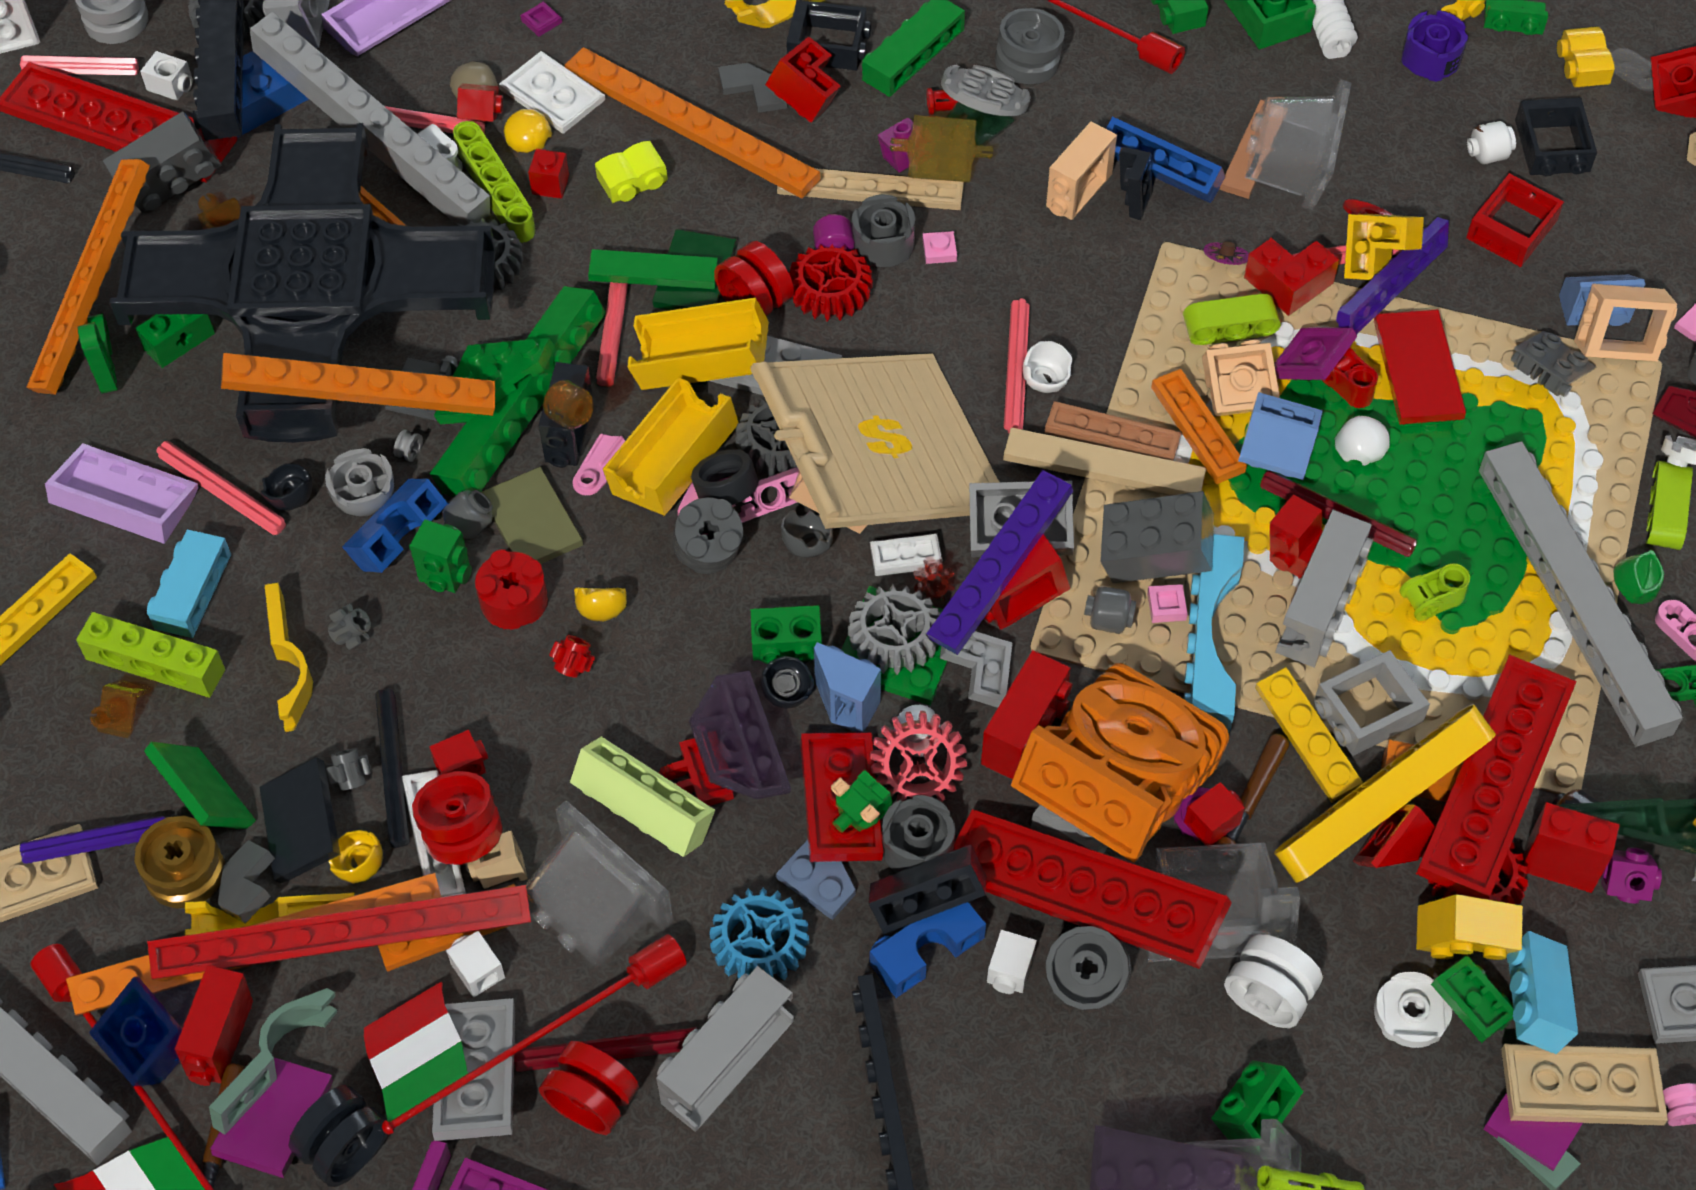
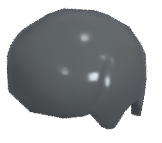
(798, 528)

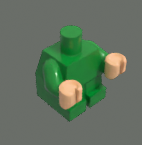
(860, 803)

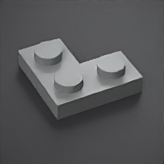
(990, 666)

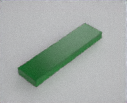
(652, 269)

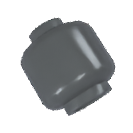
(468, 513)
(1110, 609)

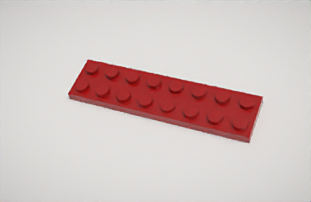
(87, 110)
(1497, 780)
(1095, 889)

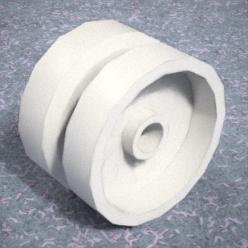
(1273, 980)

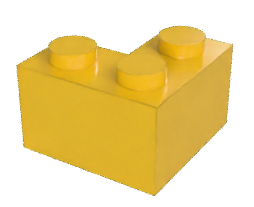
(1373, 238)
(1468, 925)

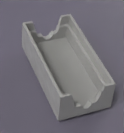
(1325, 589)
(724, 1048)

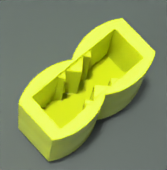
(631, 172)

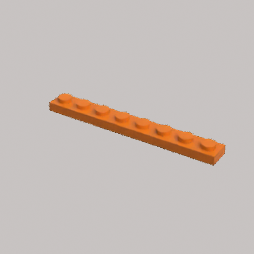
(88, 276)
(357, 384)

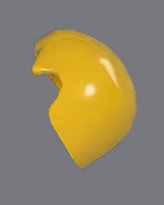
(527, 130)
(600, 603)
(366, 851)

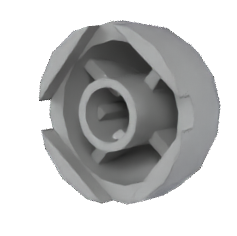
(360, 482)

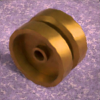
(179, 861)

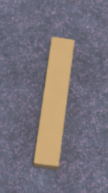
(859, 186)
(1103, 463)

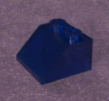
(139, 1035)

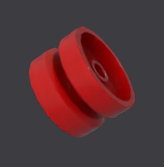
(752, 274)
(457, 817)
(589, 1087)

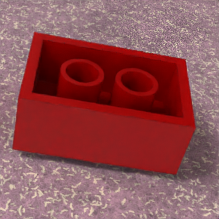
(1032, 700)

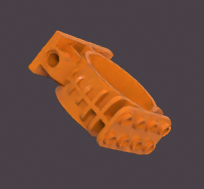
(1121, 759)

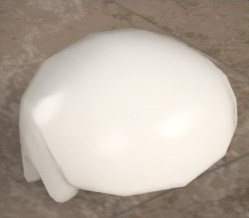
(1048, 359)
(1362, 440)

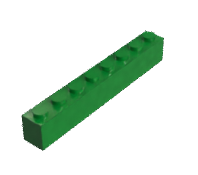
(487, 438)

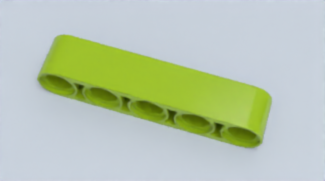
(492, 176)

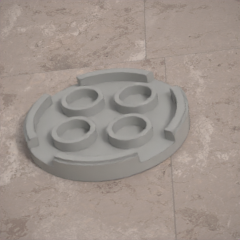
(985, 90)

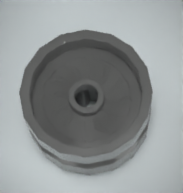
(1029, 45)
(1066, 970)

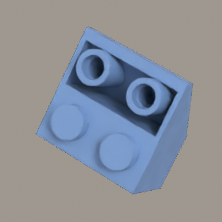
(1576, 292)
(1280, 436)
(847, 687)

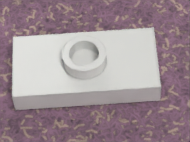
(904, 554)

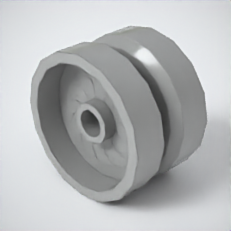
(113, 19)

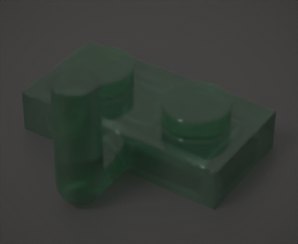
(987, 125)

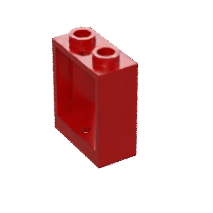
(1504, 240)
(1032, 586)

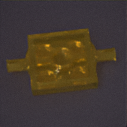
(941, 148)

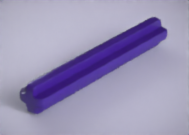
(85, 840)

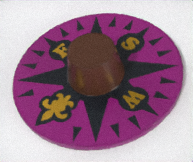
(1226, 253)

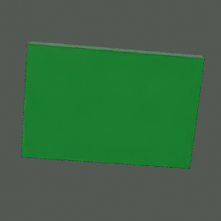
(199, 785)

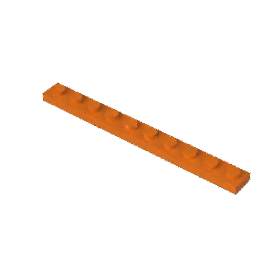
(694, 123)
(102, 986)

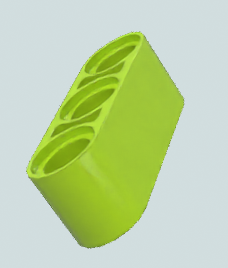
(1231, 319)
(1670, 505)

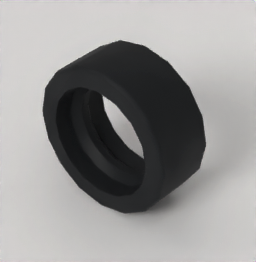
(721, 465)

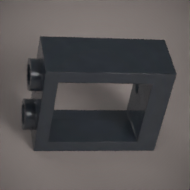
(832, 17)
(1565, 113)
(560, 444)

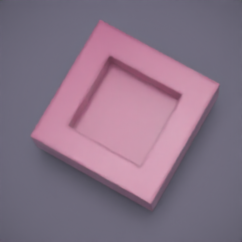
(939, 247)
(1167, 603)

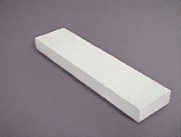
(447, 875)

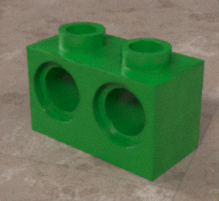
(785, 626)

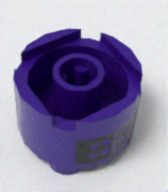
(1434, 45)

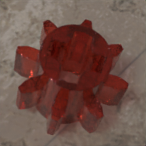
(929, 572)

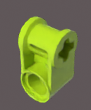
(1430, 591)

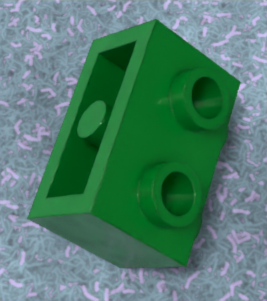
(440, 556)
(1259, 1094)

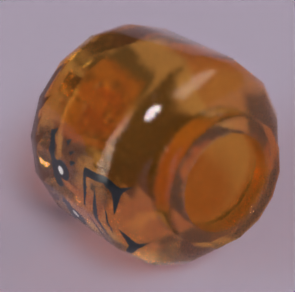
(568, 404)

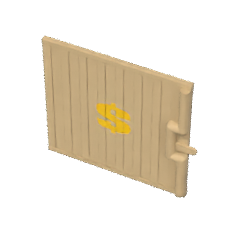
(875, 437)

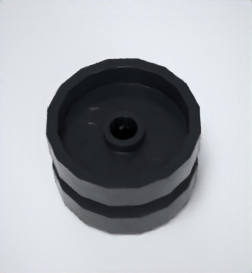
(338, 1135)

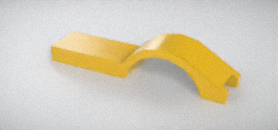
(764, 14)
(292, 705)
(209, 919)

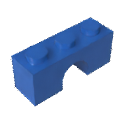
(377, 540)
(897, 957)

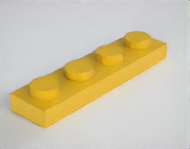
(42, 603)
(1308, 735)

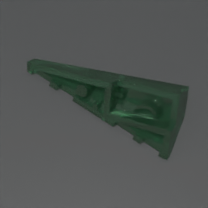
(1649, 820)

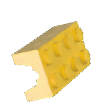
(699, 343)
(667, 445)

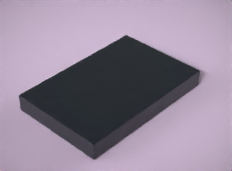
(299, 820)

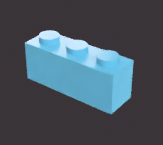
(188, 583)
(1542, 993)

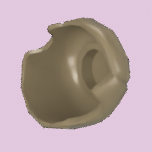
(472, 73)

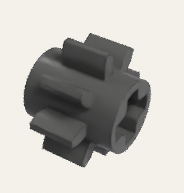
(349, 626)
(348, 769)

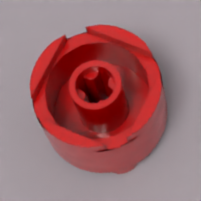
(511, 589)

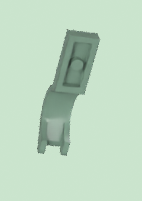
(261, 1071)

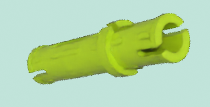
(1277, 1179)

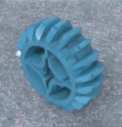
(781, 918)

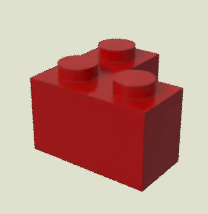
(801, 80)
(1291, 278)
(1295, 535)

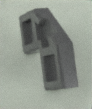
(747, 78)
(237, 891)

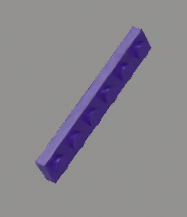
(1393, 278)
(1000, 562)

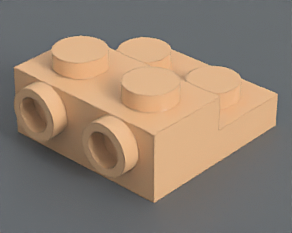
(1238, 375)

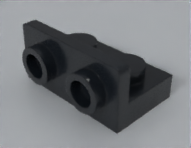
(1136, 180)

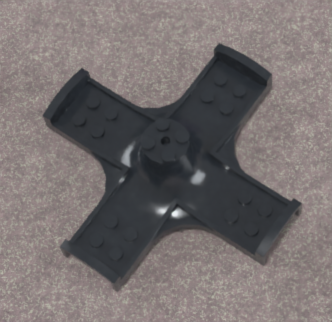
(305, 272)

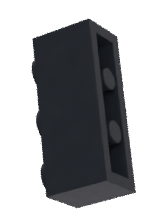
(927, 889)

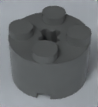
(884, 231)
(711, 517)
(916, 832)

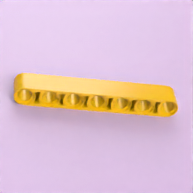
(1384, 793)

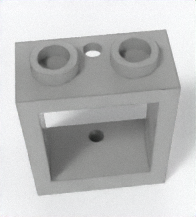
(1396, 683)

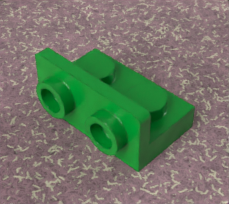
(1515, 16)
(1474, 999)

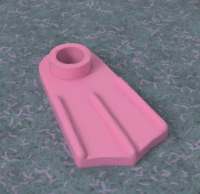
(593, 464)

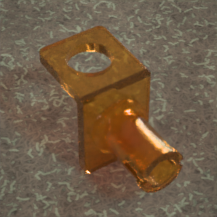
(216, 213)
(118, 707)

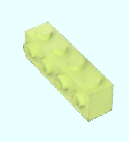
(642, 796)

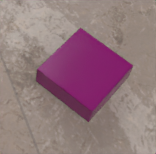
(541, 19)

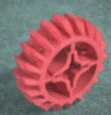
(928, 746)

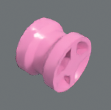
(1681, 1104)

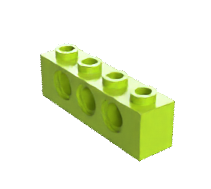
(151, 654)

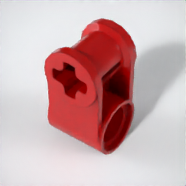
(1353, 380)

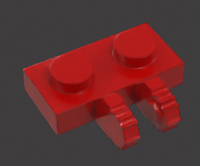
(698, 782)

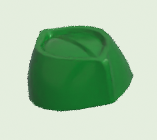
(1639, 577)

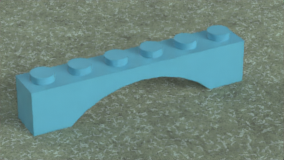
(1210, 684)

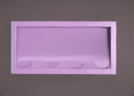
(365, 23)
(121, 492)

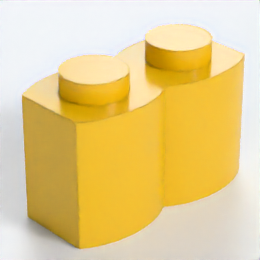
(1586, 57)

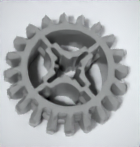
(882, 642)

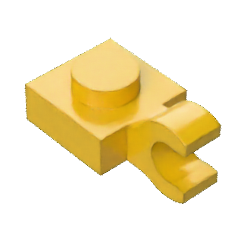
(1465, 8)

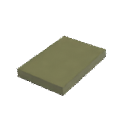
(532, 517)

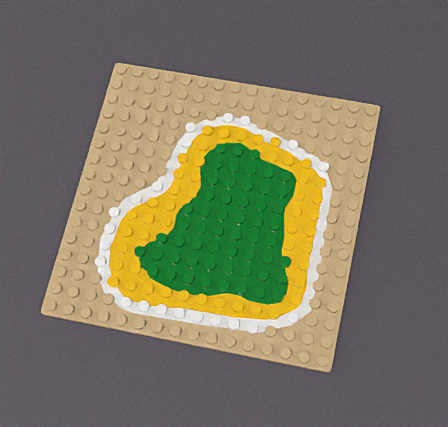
(1423, 486)

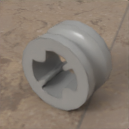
(408, 445)

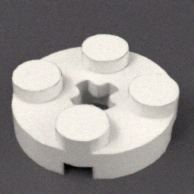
(1681, 451)
(1401, 1027)

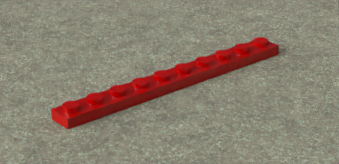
(338, 932)

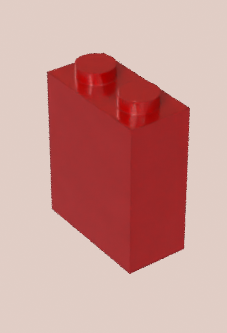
(1570, 847)
(213, 1025)

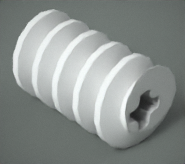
(1334, 28)

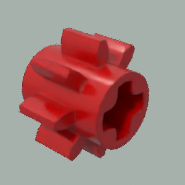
(572, 656)

